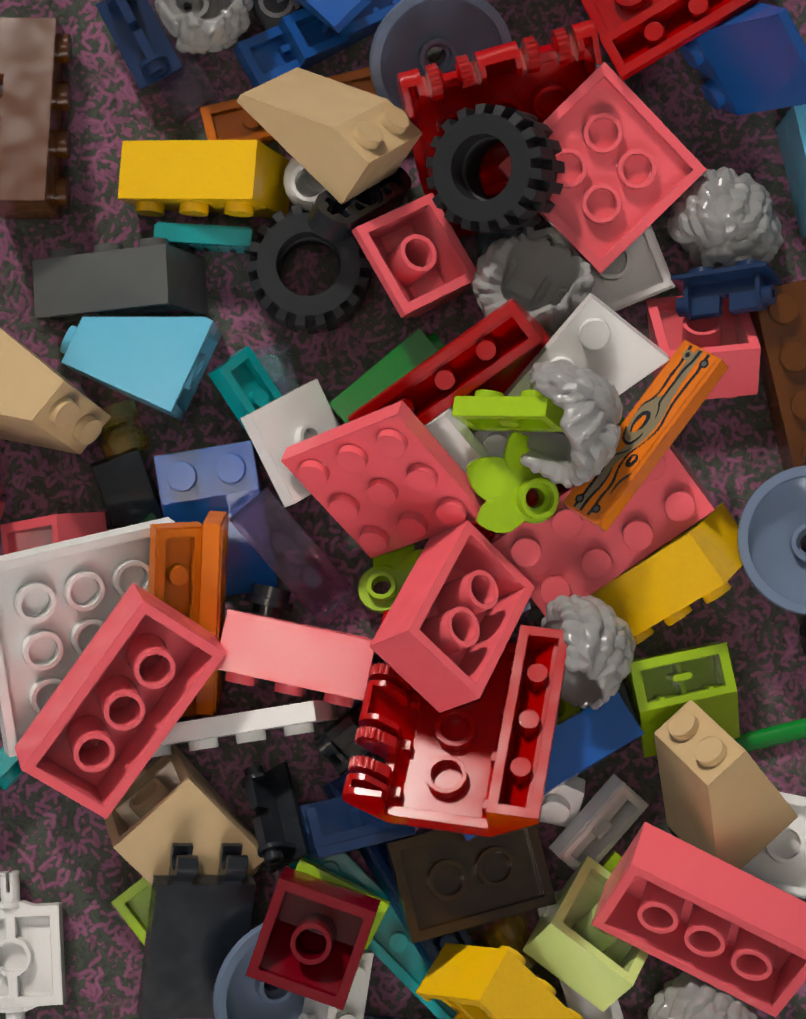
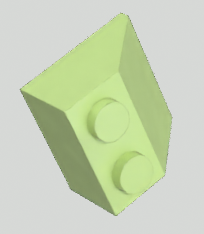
(578, 952)

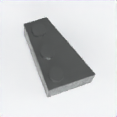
(119, 282)

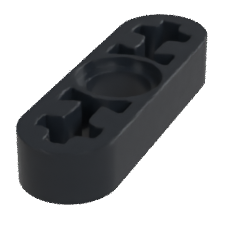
(336, 227)

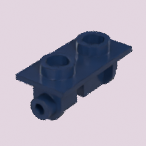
(140, 40)
(747, 285)

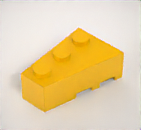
(203, 178)
(676, 575)
(490, 985)

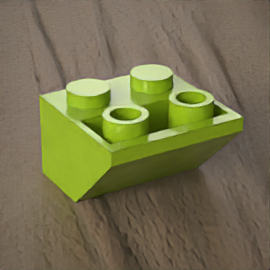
(669, 679)

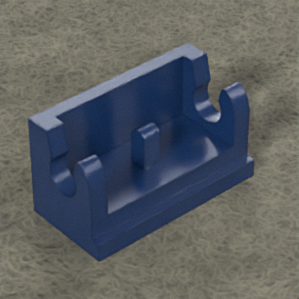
(338, 827)

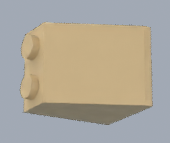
(42, 405)
(716, 789)
(176, 805)

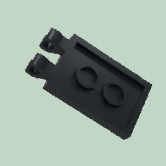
(192, 931)

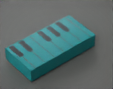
(206, 237)

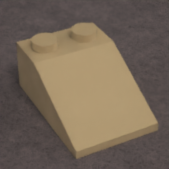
(333, 129)

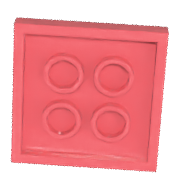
(617, 168)
(384, 480)

